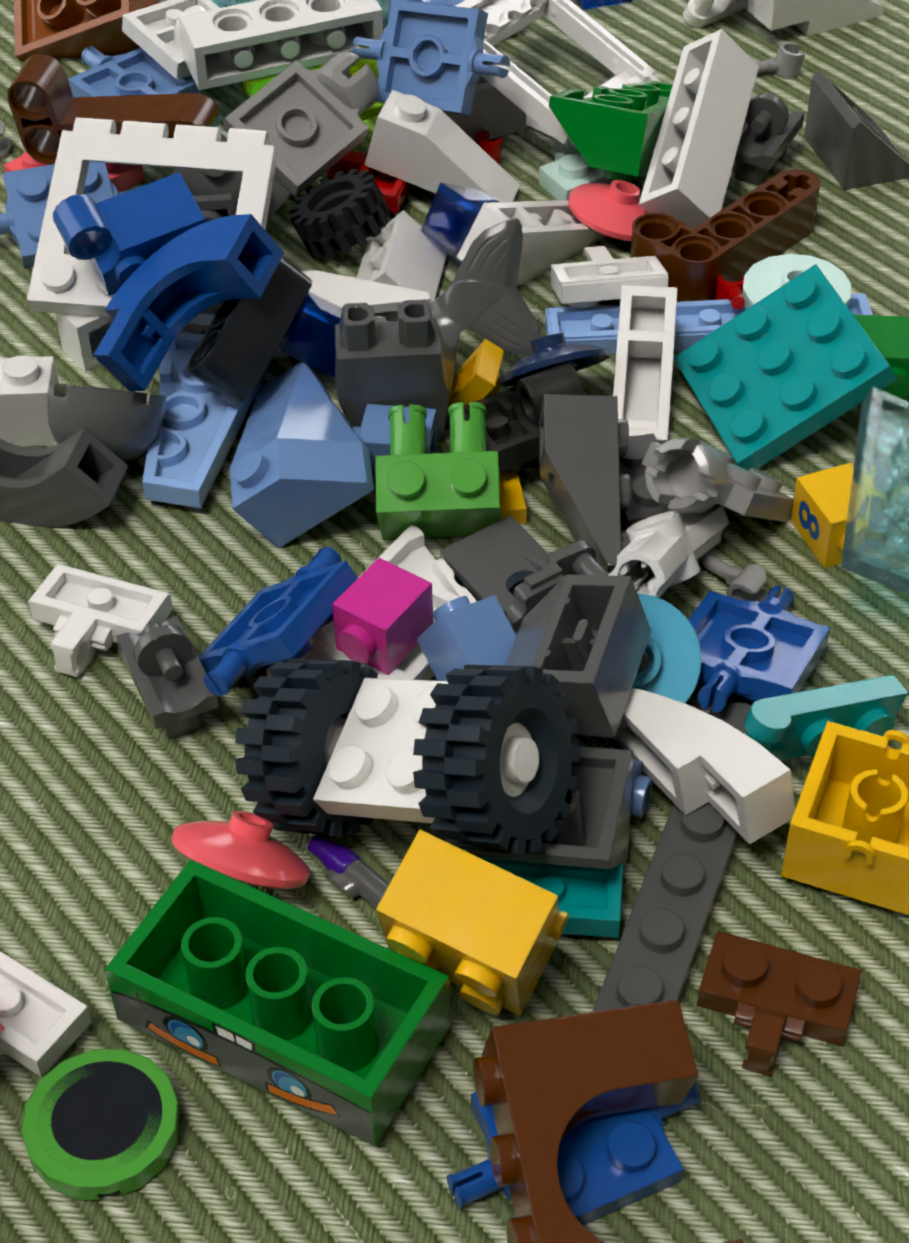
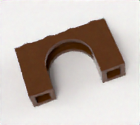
(561, 1073)

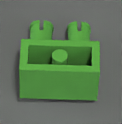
(437, 491)

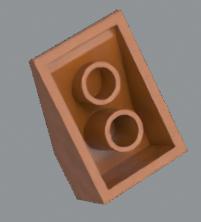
(70, 26)

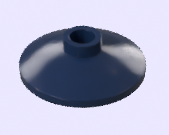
(552, 351)

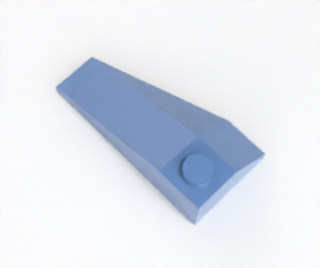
(297, 459)

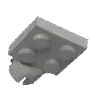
(310, 117)
(697, 476)

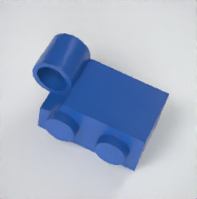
(127, 227)

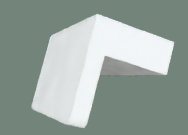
(404, 257)

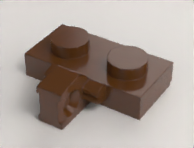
(777, 996)

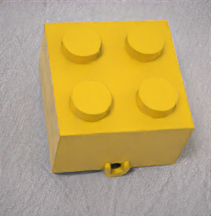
(854, 819)
(471, 923)

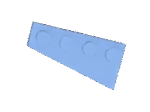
(194, 431)

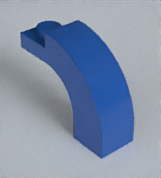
(176, 283)

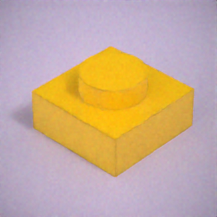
(478, 374)

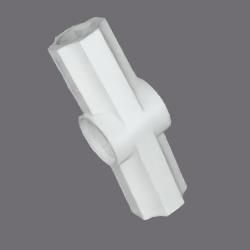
(667, 548)

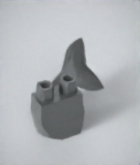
(417, 354)

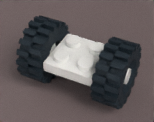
(469, 753)

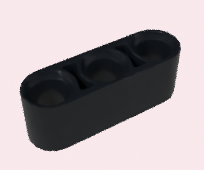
(248, 334)

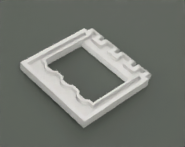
(511, 16)
(72, 285)

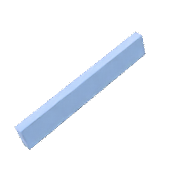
(693, 321)

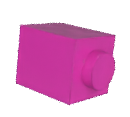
(382, 616)

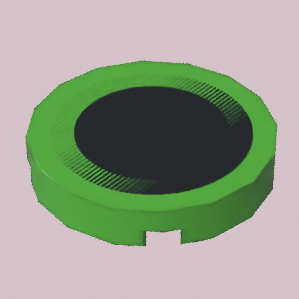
(101, 1124)

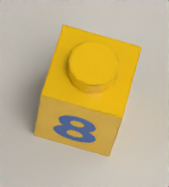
(822, 511)

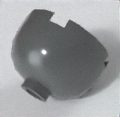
(112, 415)

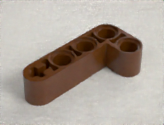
(45, 107)
(732, 240)

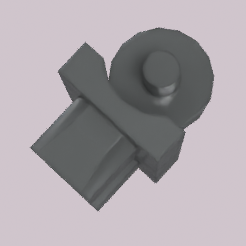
(765, 137)
(168, 676)

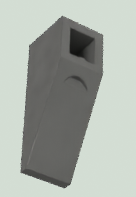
(581, 468)

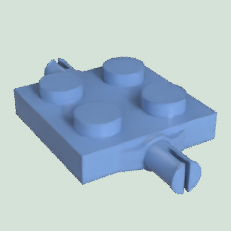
(432, 54)
(126, 75)
(28, 198)

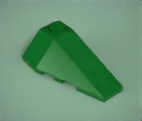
(615, 125)

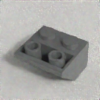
(592, 641)

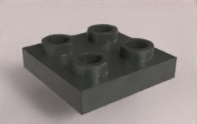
(516, 412)

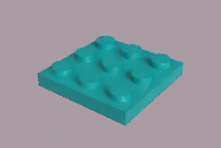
(783, 369)

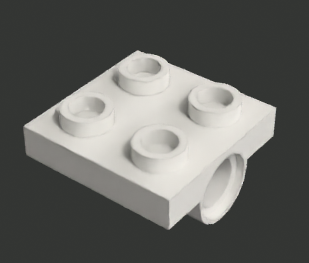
(158, 31)

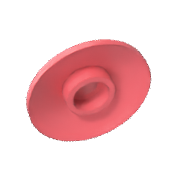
(607, 207)
(242, 850)

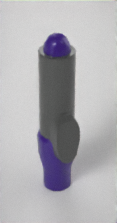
(348, 871)

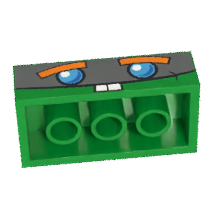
(281, 1000)

